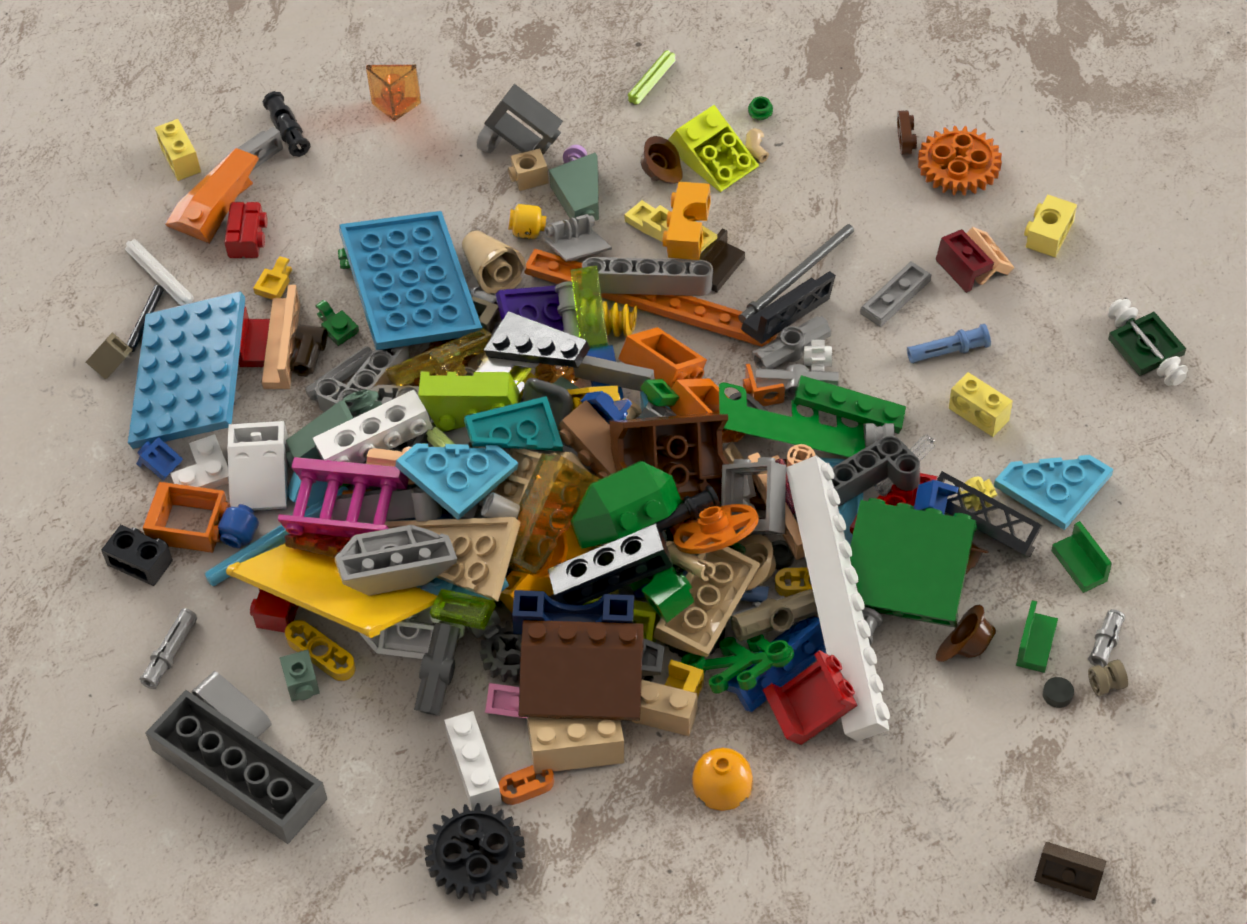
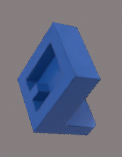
(606, 407)
(159, 458)

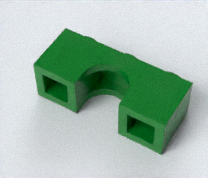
(666, 593)

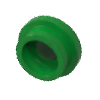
(760, 108)

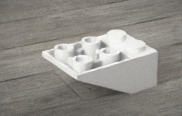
(258, 465)

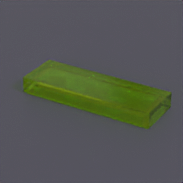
(589, 306)

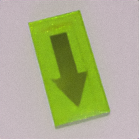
(462, 609)

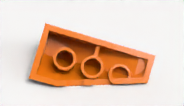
(208, 203)

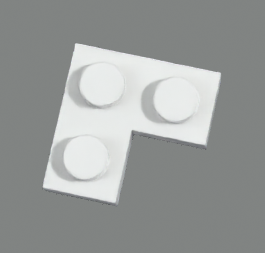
(210, 466)

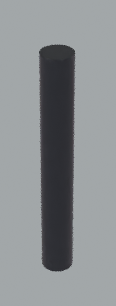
(149, 307)

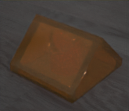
(394, 88)

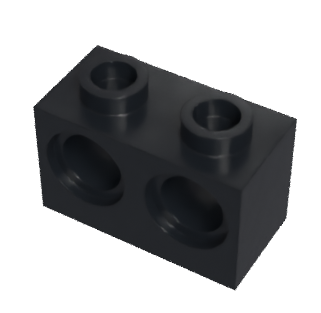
(136, 559)

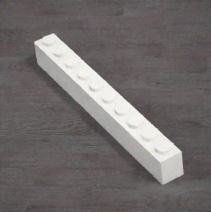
(836, 593)

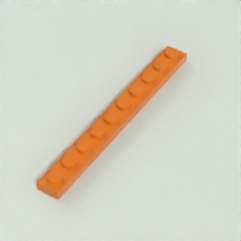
(676, 307)

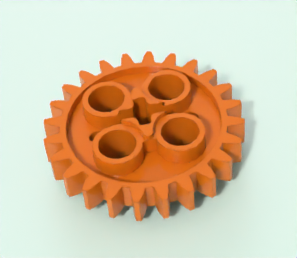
(959, 160)

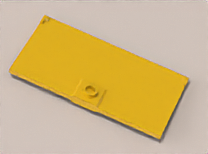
(316, 585)

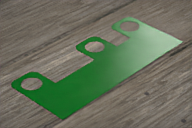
(792, 430)

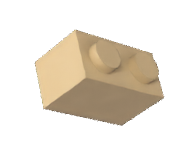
(667, 708)

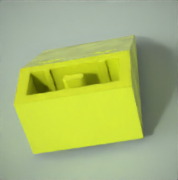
(713, 149)

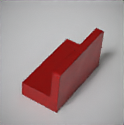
(253, 341)

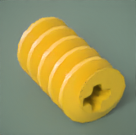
(620, 320)

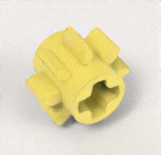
(983, 486)

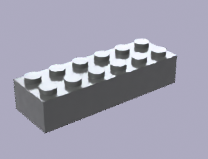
(237, 766)

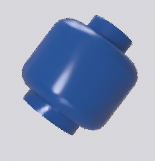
(238, 526)

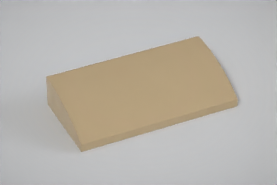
(715, 600)

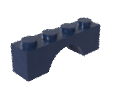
(540, 607)

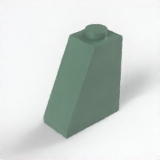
(577, 186)
(302, 443)

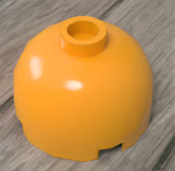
(722, 779)

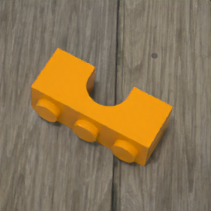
(684, 236)

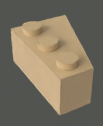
(574, 743)

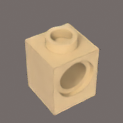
(528, 169)

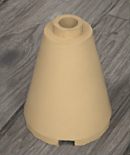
(493, 262)

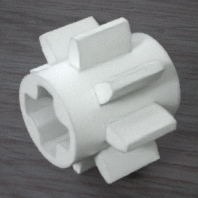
(818, 355)

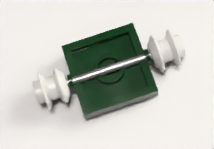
(1147, 343)

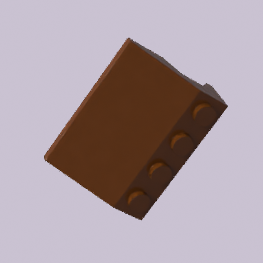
(678, 445)
(581, 670)

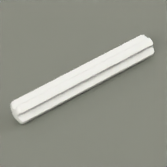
(159, 273)

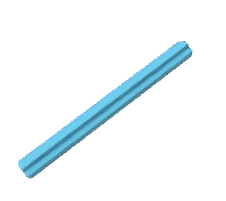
(265, 543)

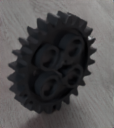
(457, 872)

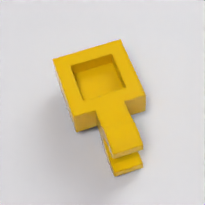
(275, 281)

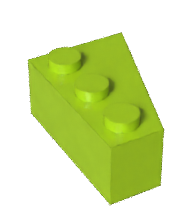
(454, 397)

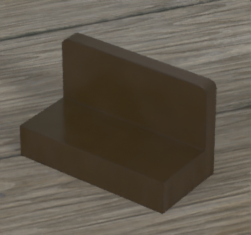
(723, 258)
(1070, 870)

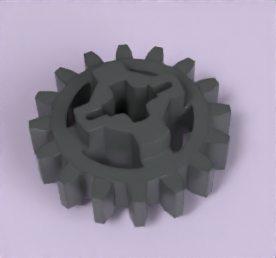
(508, 653)

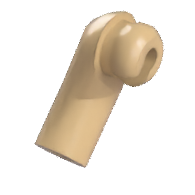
(752, 144)

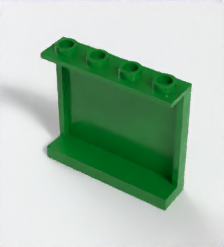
(911, 560)

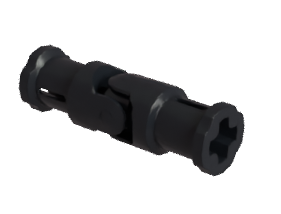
(286, 123)

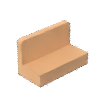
(990, 248)

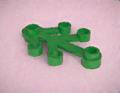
(773, 654)

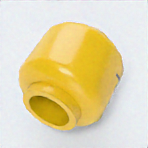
(526, 221)

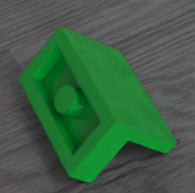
(1083, 558)
(1036, 640)

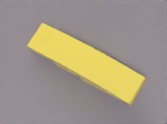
(654, 222)

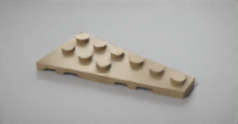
(481, 550)

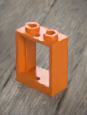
(663, 354)
(701, 397)
(189, 496)

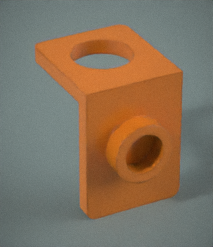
(758, 393)

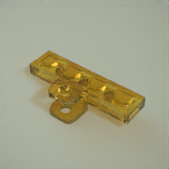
(440, 359)

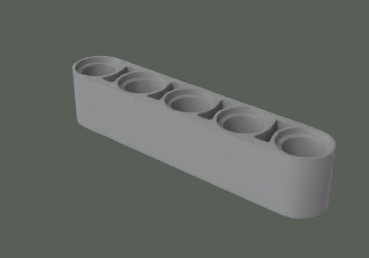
(653, 276)

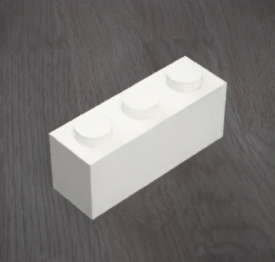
(473, 761)

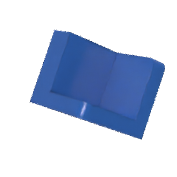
(933, 495)

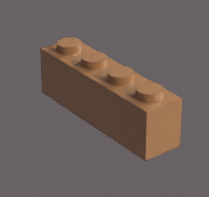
(590, 438)

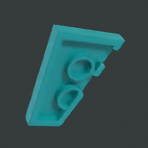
(516, 426)

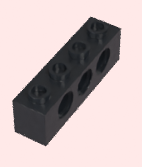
(610, 567)

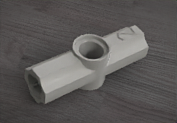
(791, 343)
(790, 378)

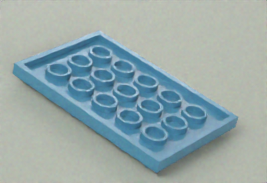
(409, 280)
(187, 370)

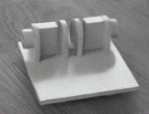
(574, 238)

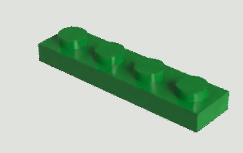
(848, 403)

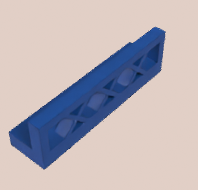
(806, 640)

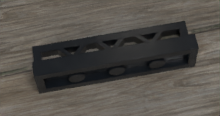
(789, 308)
(985, 525)

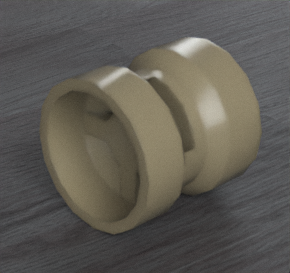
(1108, 677)

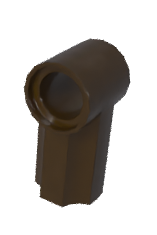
(308, 343)

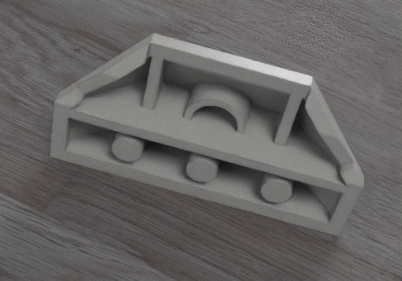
(394, 559)

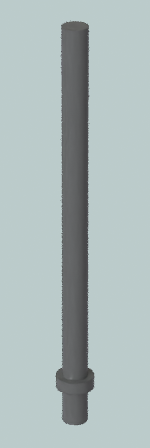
(755, 306)

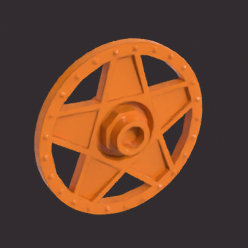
(717, 526)

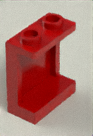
(811, 699)

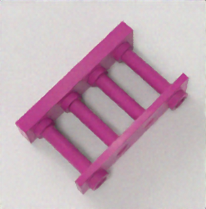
(335, 474)

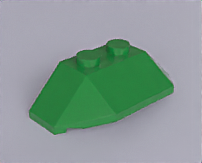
(624, 504)

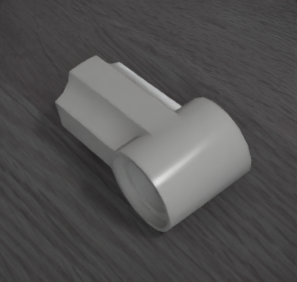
(497, 506)

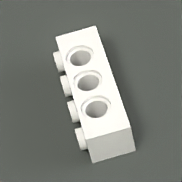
(378, 428)

